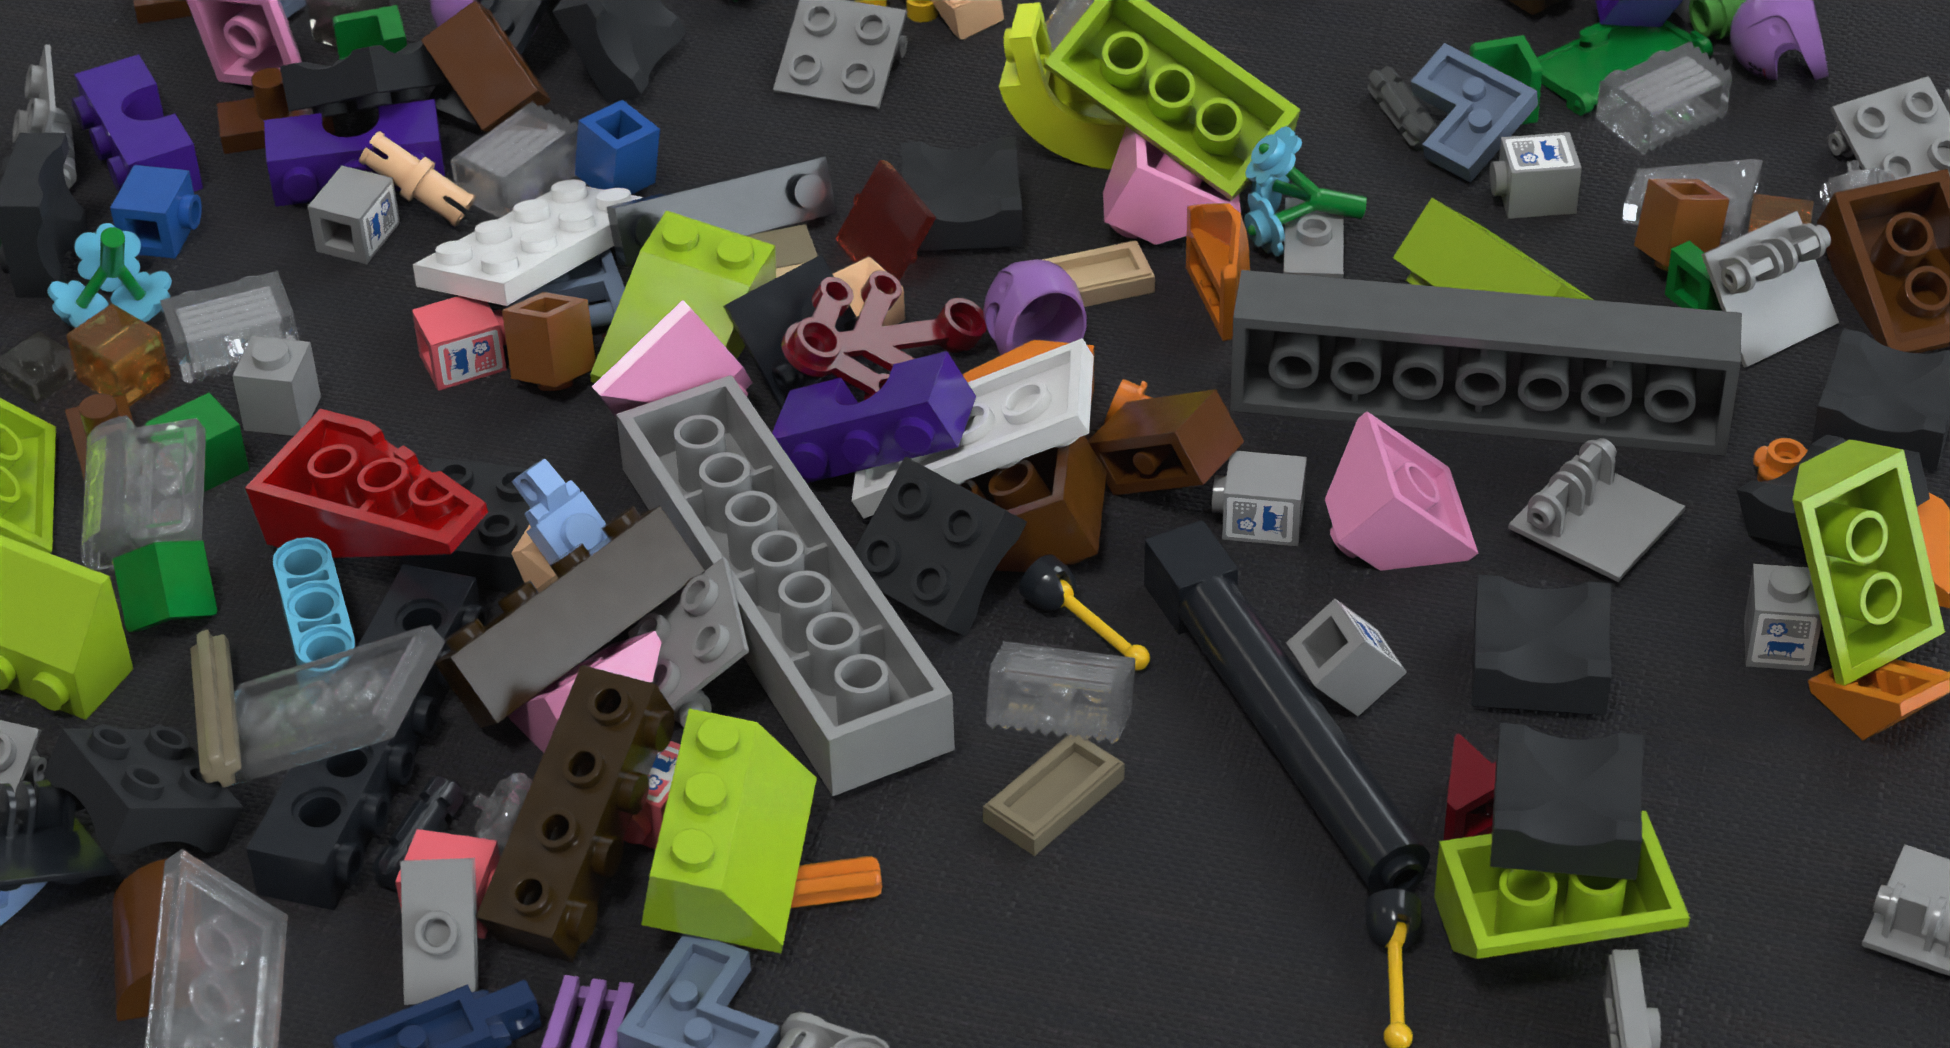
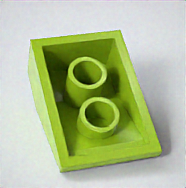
(689, 264)

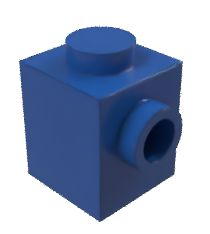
(617, 149)
(158, 209)

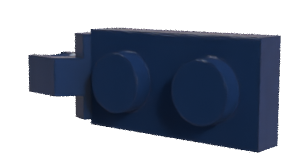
(453, 1021)

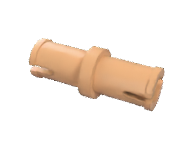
(417, 178)

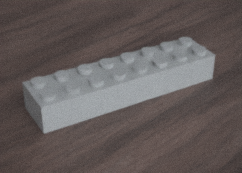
(809, 609)

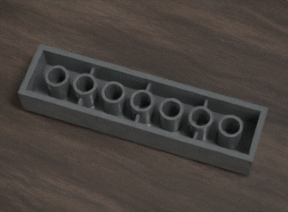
(1485, 361)

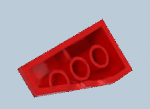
(359, 494)

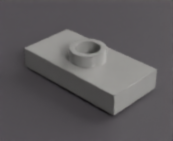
(1314, 244)
(438, 927)
(1625, 1005)

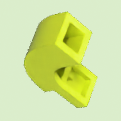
(1047, 105)

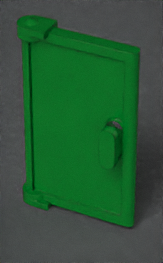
(1581, 65)

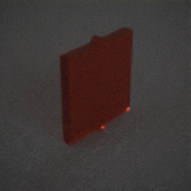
(886, 222)

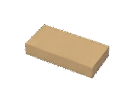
(1109, 272)

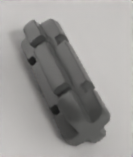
(1401, 106)

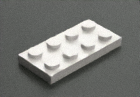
(525, 246)
(1013, 417)

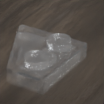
(1733, 179)

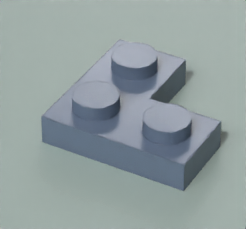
(1479, 107)
(690, 1001)

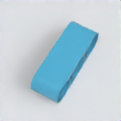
(312, 600)

